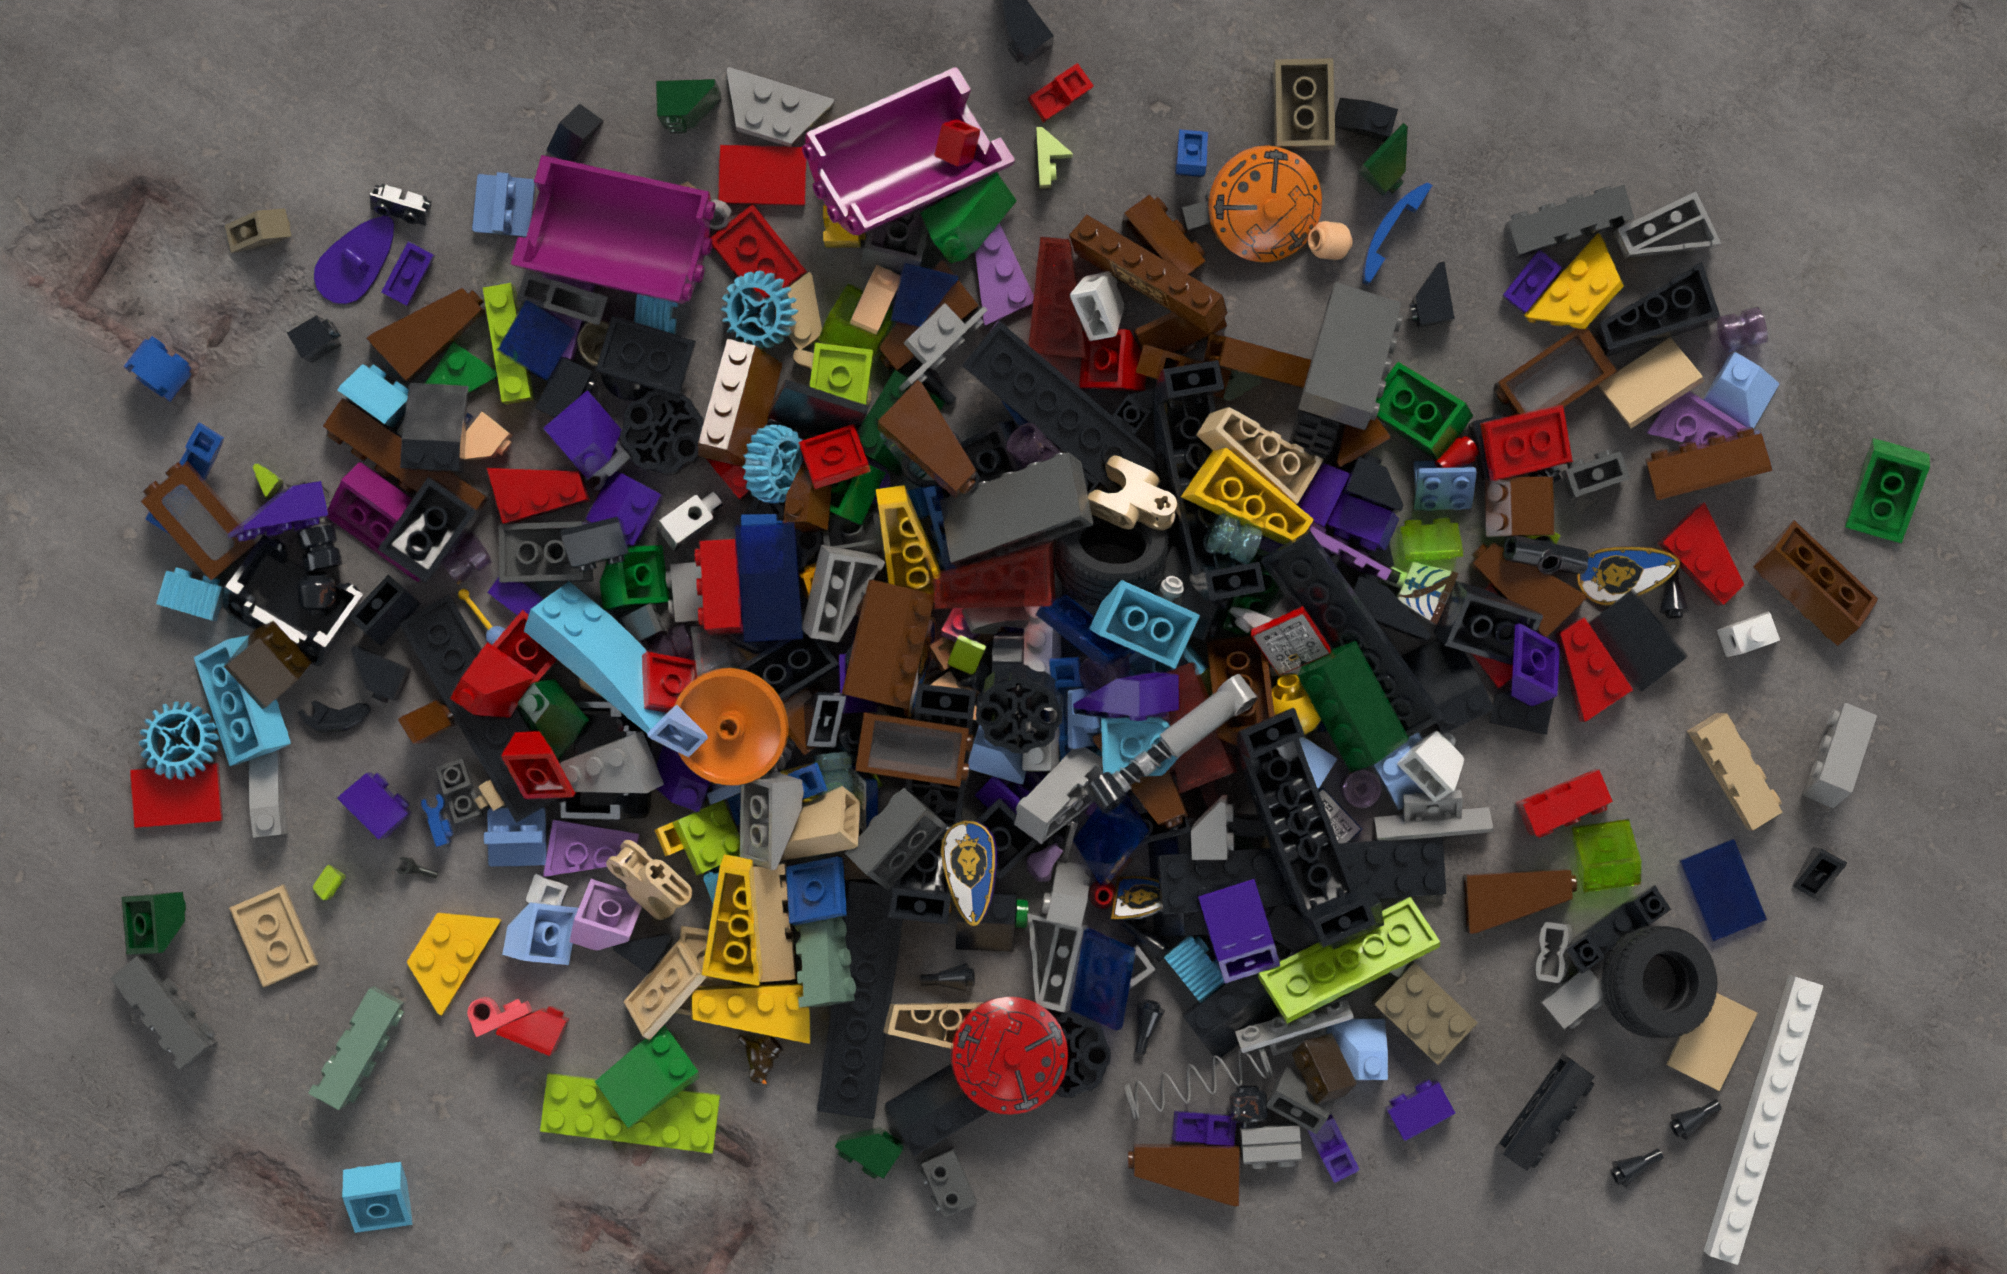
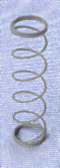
(1134, 1106)

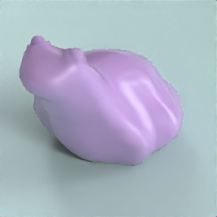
(1041, 863)

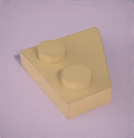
(807, 318)

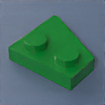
(462, 369)

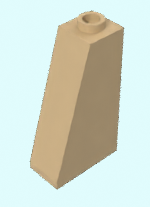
(825, 825)

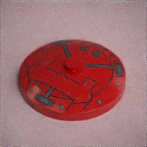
(1009, 1055)

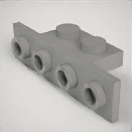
(935, 336)
(1428, 819)
(1287, 1037)

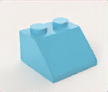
(376, 394)
(377, 1197)

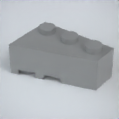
(1668, 230)
(837, 590)

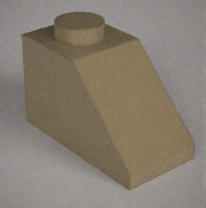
(258, 230)

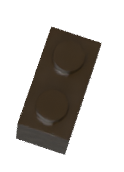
(1324, 1068)

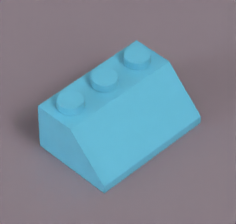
(1145, 623)

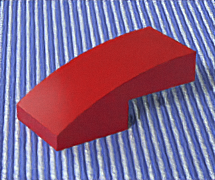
(1060, 92)

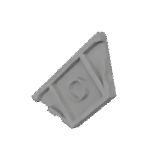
(773, 108)

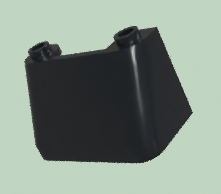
(268, 591)
(605, 726)

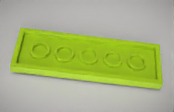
(1326, 974)
(580, 1109)

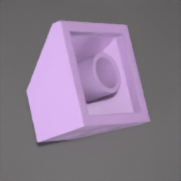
(604, 917)

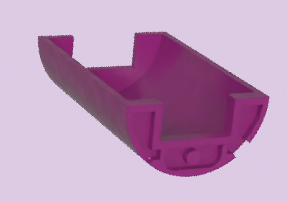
(883, 156)
(617, 230)

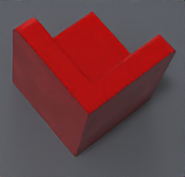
(957, 142)

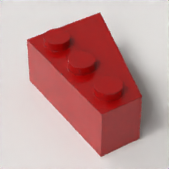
(532, 493)
(1704, 555)
(719, 587)
(1590, 669)
(1564, 803)

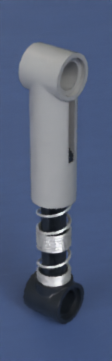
(1230, 699)

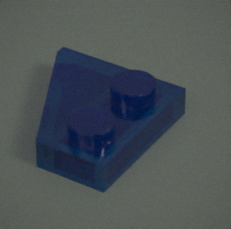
(919, 293)

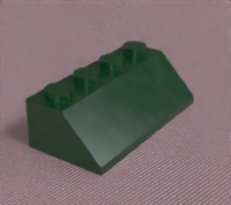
(1352, 706)

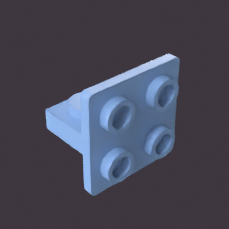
(503, 204)
(1443, 486)
(1081, 725)
(515, 842)

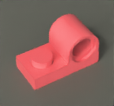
(497, 1018)

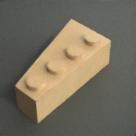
(1735, 770)

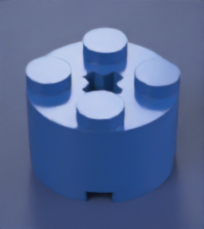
(158, 369)

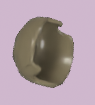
(591, 341)

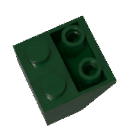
(871, 1148)

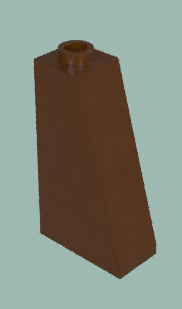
(425, 334)
(893, 350)
(1257, 360)
(926, 438)
(1527, 586)
(1158, 796)
(1506, 896)
(1192, 1168)

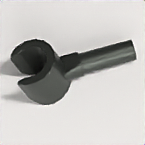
(413, 867)

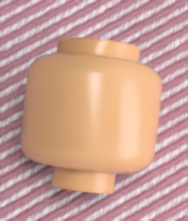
(1330, 240)

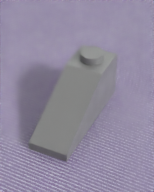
(267, 796)

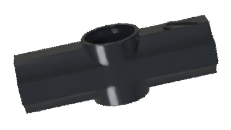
(1545, 555)

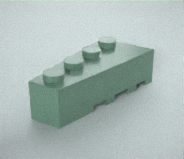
(824, 963)
(358, 1048)

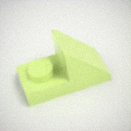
(1048, 148)

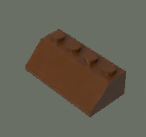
(738, 402)
(1708, 464)
(1816, 583)
(888, 644)
(1241, 657)

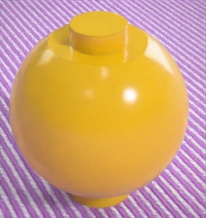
(1291, 694)

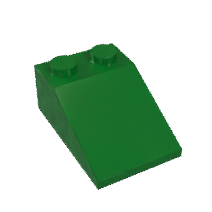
(968, 217)
(1422, 411)
(1888, 490)
(854, 495)
(647, 1077)

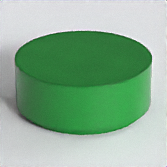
(1021, 918)

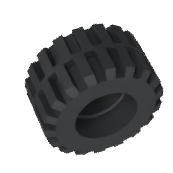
(1314, 433)

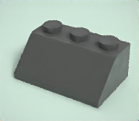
(896, 839)

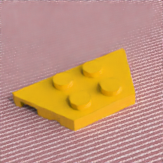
(1580, 289)
(449, 953)

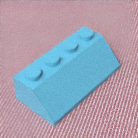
(241, 723)

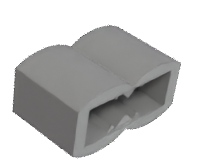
(1553, 961)

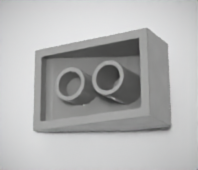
(768, 817)

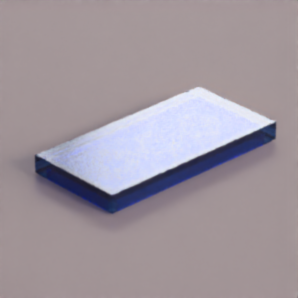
(769, 581)

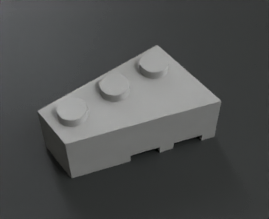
(1840, 755)
(615, 767)
(1059, 795)
(1068, 894)
(1055, 961)

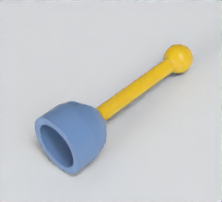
(493, 631)

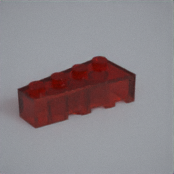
(1055, 322)
(1007, 580)
(1209, 757)

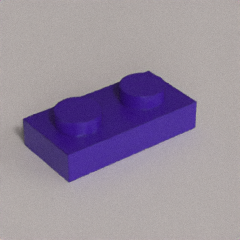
(408, 274)
(1531, 281)

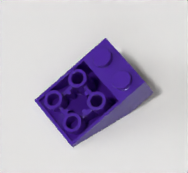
(294, 507)
(1134, 696)
(1239, 931)

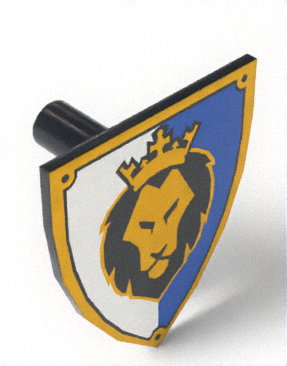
(1135, 899)

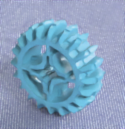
(744, 293)
(772, 462)
(174, 750)

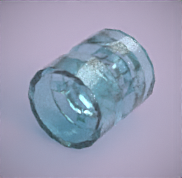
(1231, 537)
(835, 769)

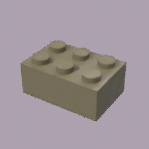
(1304, 104)
(1424, 1012)

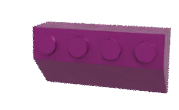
(368, 508)

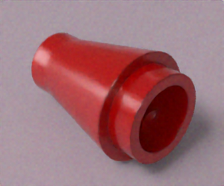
(1459, 454)
(1093, 895)

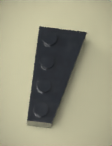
(1665, 312)

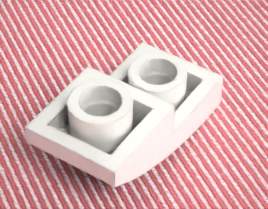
(1248, 619)

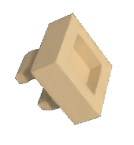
(489, 796)

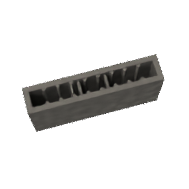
(1351, 356)
(1017, 510)

